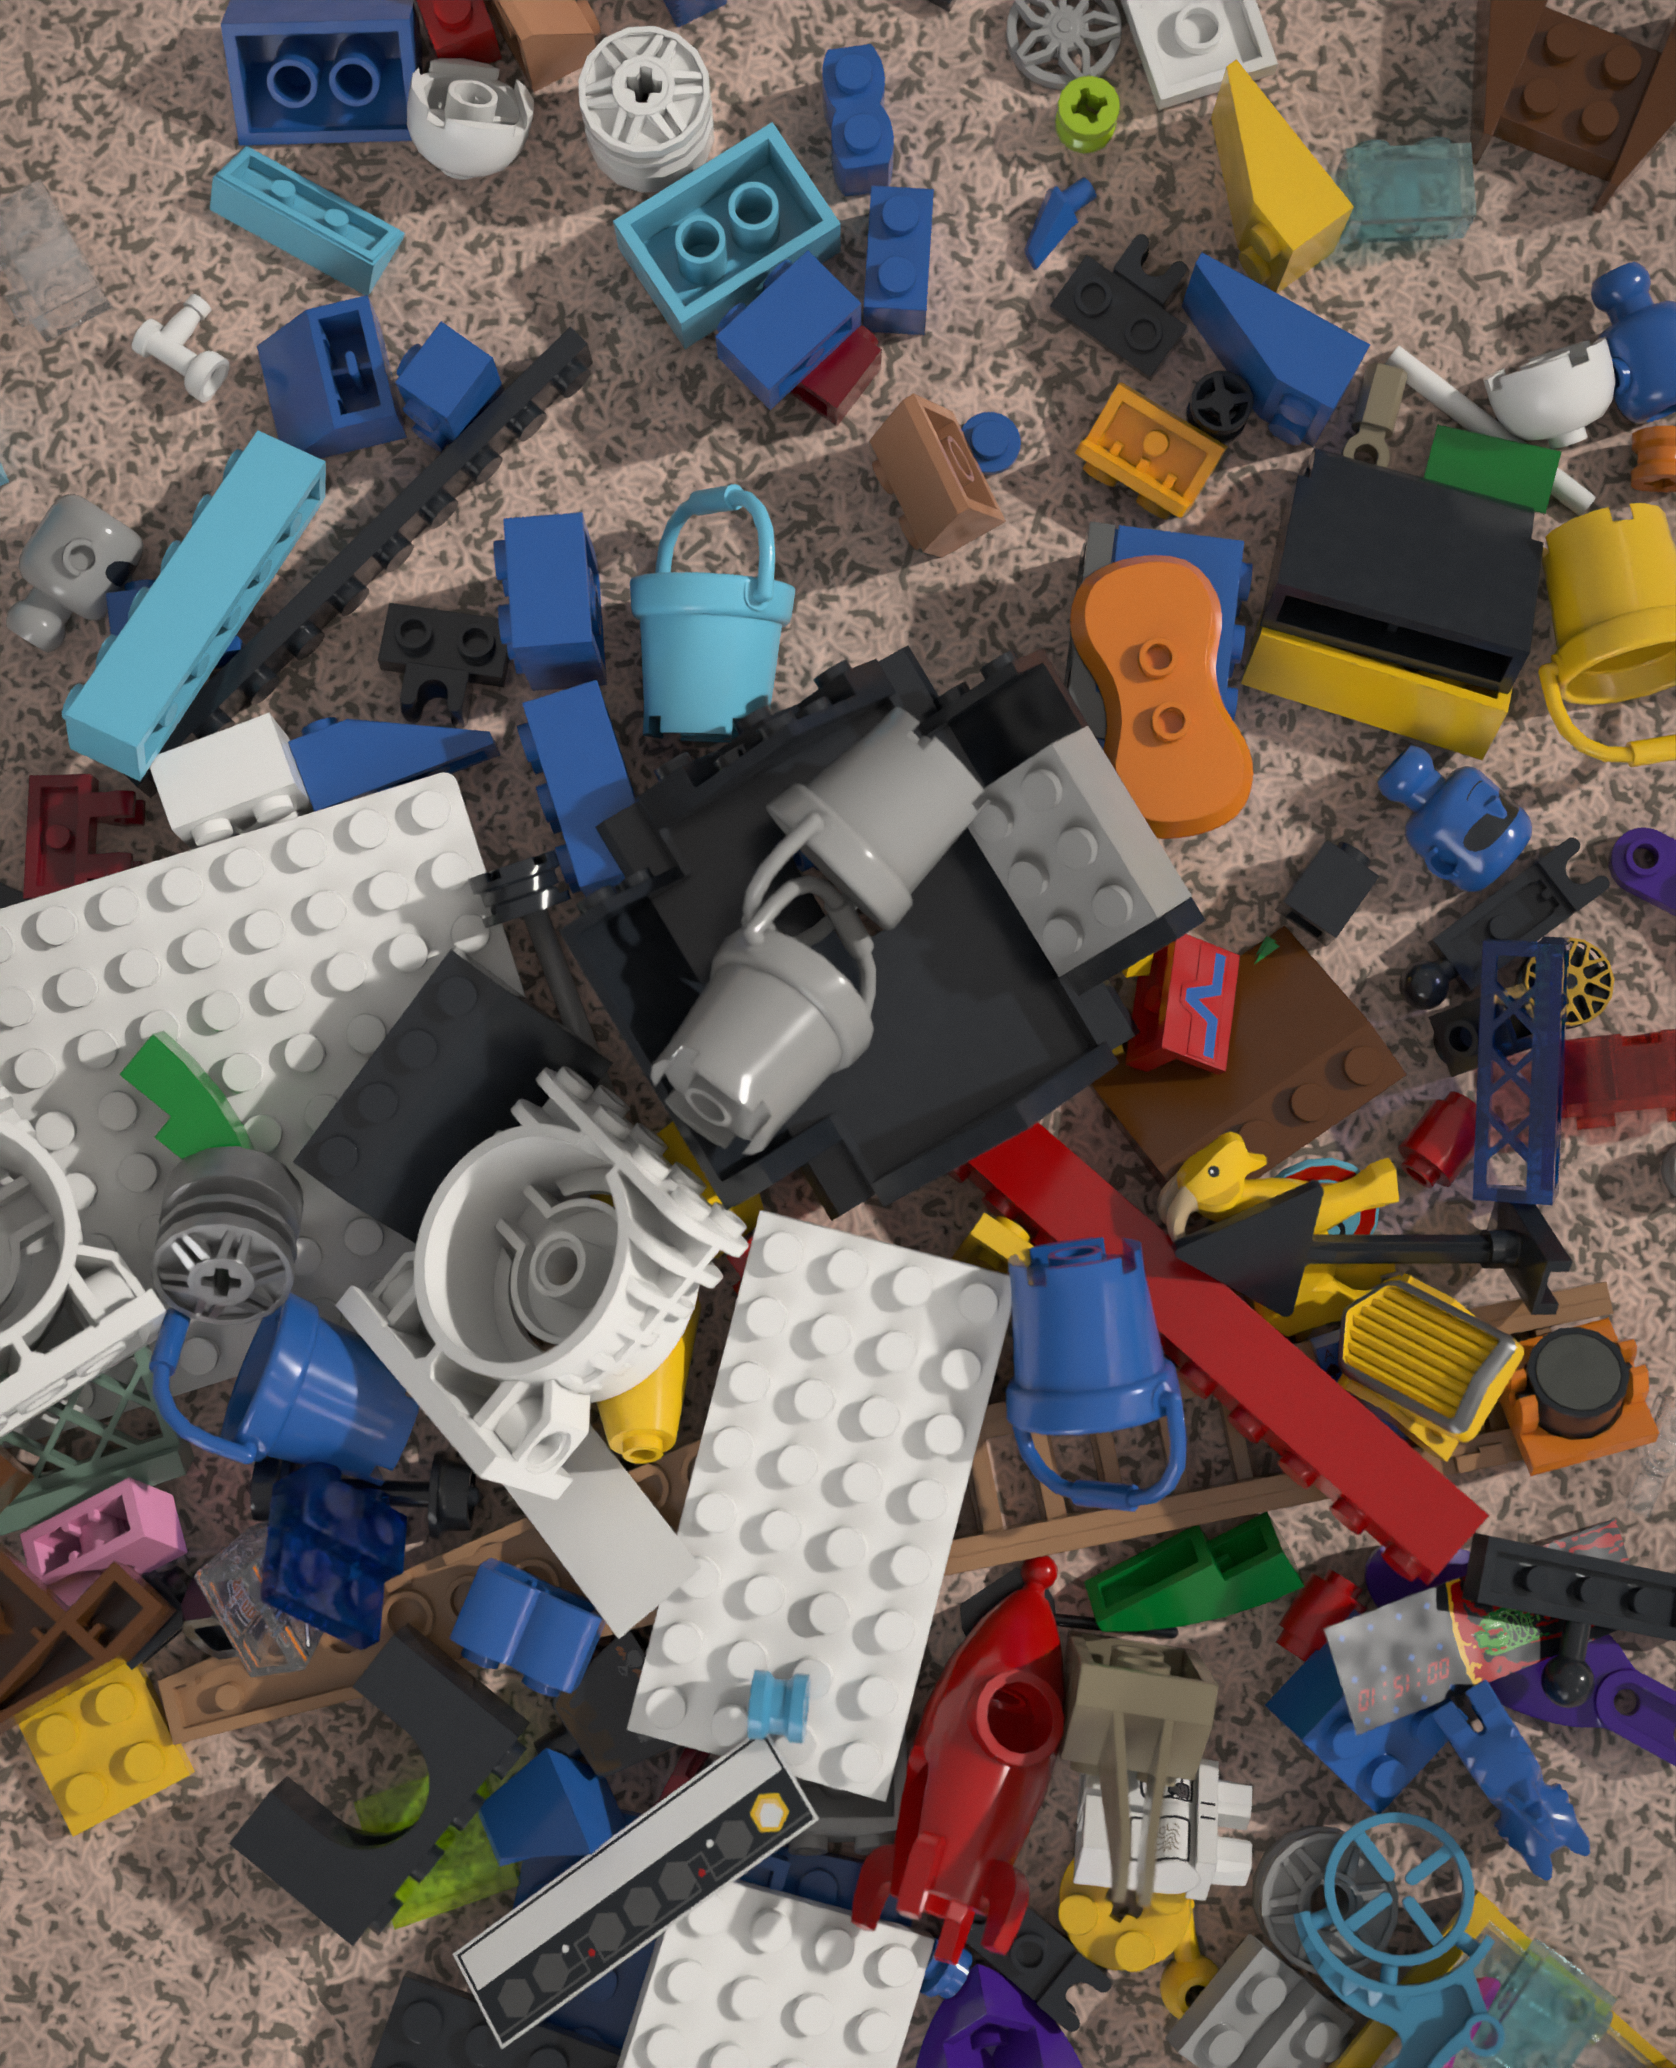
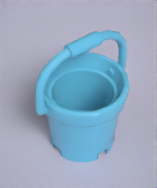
(709, 635)

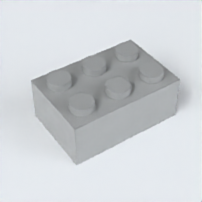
(1075, 851)

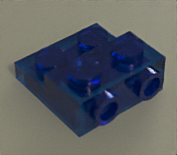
(331, 1553)

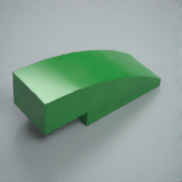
(184, 1091)
(1195, 1578)

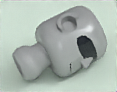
(72, 564)

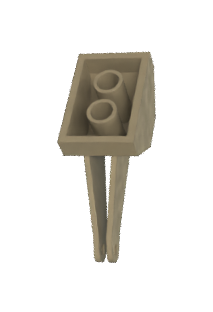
(1137, 1712)

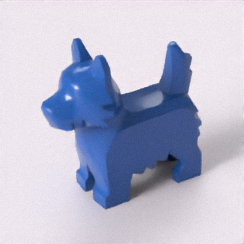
(1532, 1814)

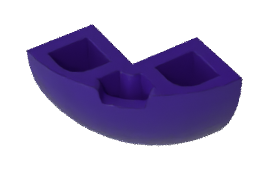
(994, 2027)

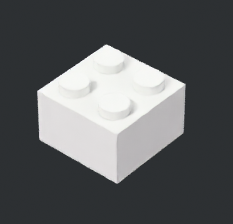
(230, 783)

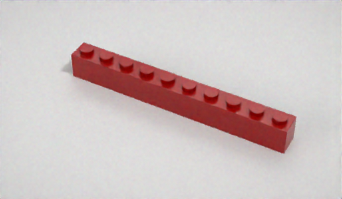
(1242, 1361)

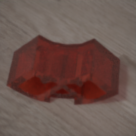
(1619, 1077)

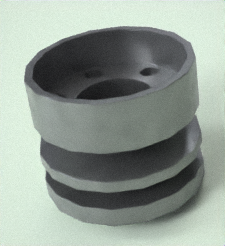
(227, 1236)

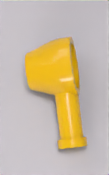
(1185, 1971)

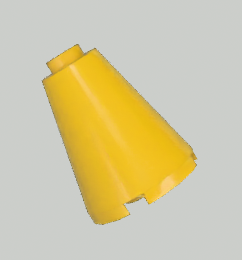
(647, 1417)

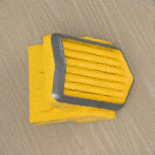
(1424, 1363)

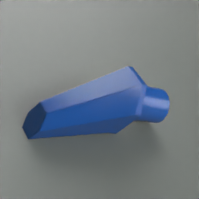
(1056, 219)

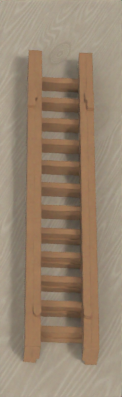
(1244, 1496)

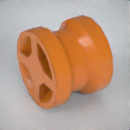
(1655, 459)

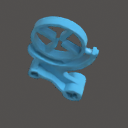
(1430, 2015)

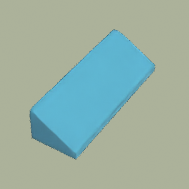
(304, 219)

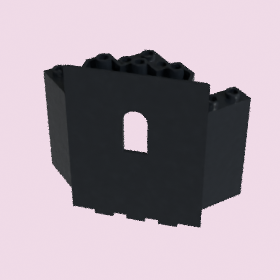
(966, 1006)

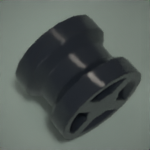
(1220, 393)

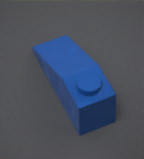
(366, 756)

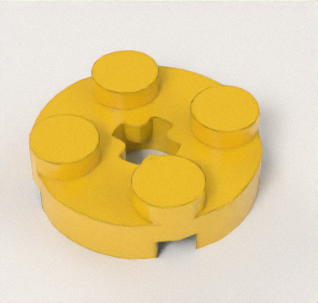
(1118, 1943)

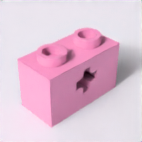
(120, 1524)

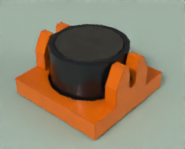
(1572, 1391)

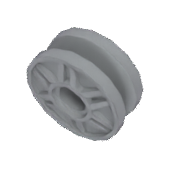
(1290, 1875)

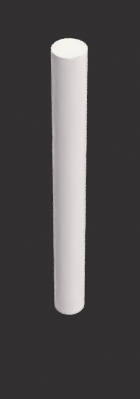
(1478, 421)

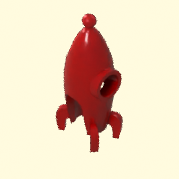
(977, 1777)

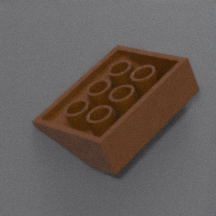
(1292, 1071)

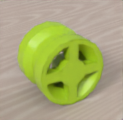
(1085, 130)

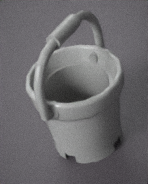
(873, 821)
(769, 1024)

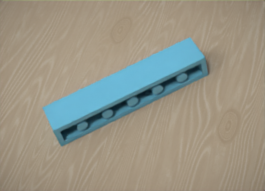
(194, 606)

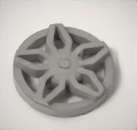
(1063, 35)

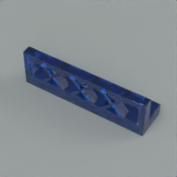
(1546, 1070)

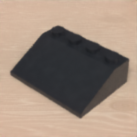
(439, 1091)

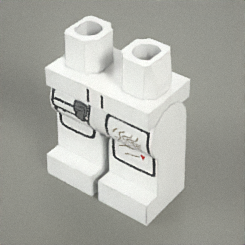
(1188, 1843)

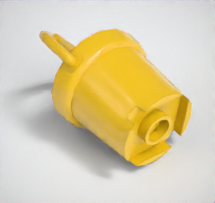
(1611, 622)

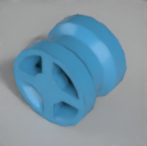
(778, 1706)

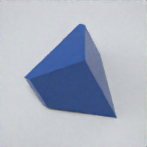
(550, 1811)

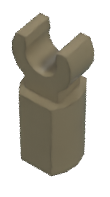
(1376, 412)

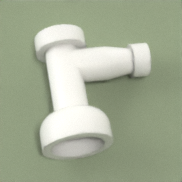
(202, 372)

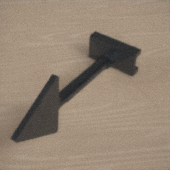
(1272, 1243)

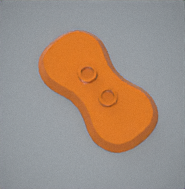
(1152, 647)

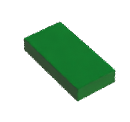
(1493, 466)

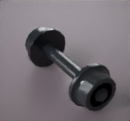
(448, 1495)

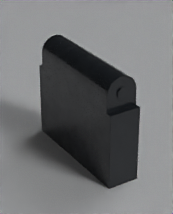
(1406, 571)

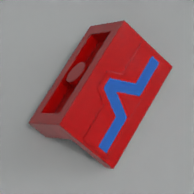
(1185, 1007)

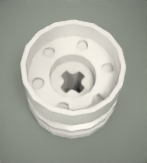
(651, 141)

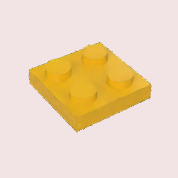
(105, 1748)

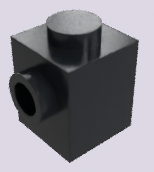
(1458, 1033)

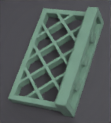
(146, 1460)

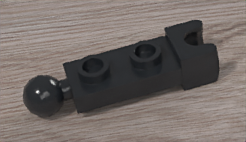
(1518, 911)
(1043, 1965)

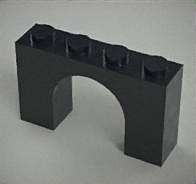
(353, 1873)

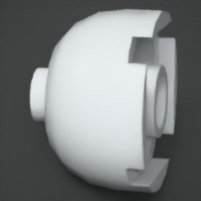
(467, 117)
(1555, 393)

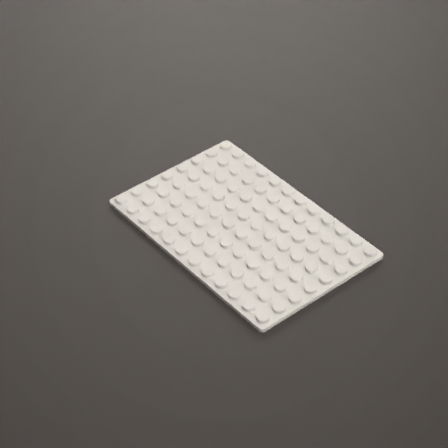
(281, 978)

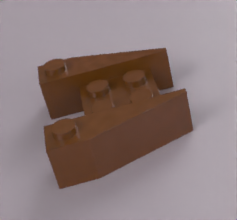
(1571, 91)
(57, 1648)

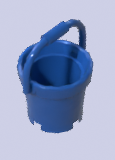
(1089, 1362)
(299, 1395)

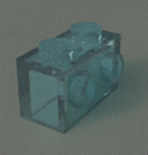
(1407, 190)
(1545, 2012)

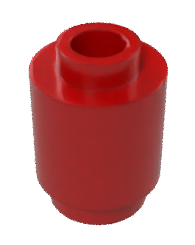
(1440, 1141)
(1315, 1608)

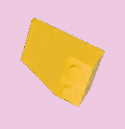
(1277, 192)

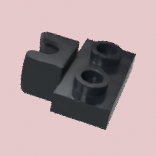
(1126, 307)
(441, 657)

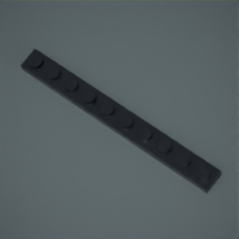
(383, 543)

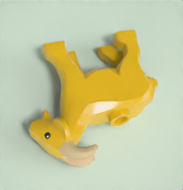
(1217, 1189)

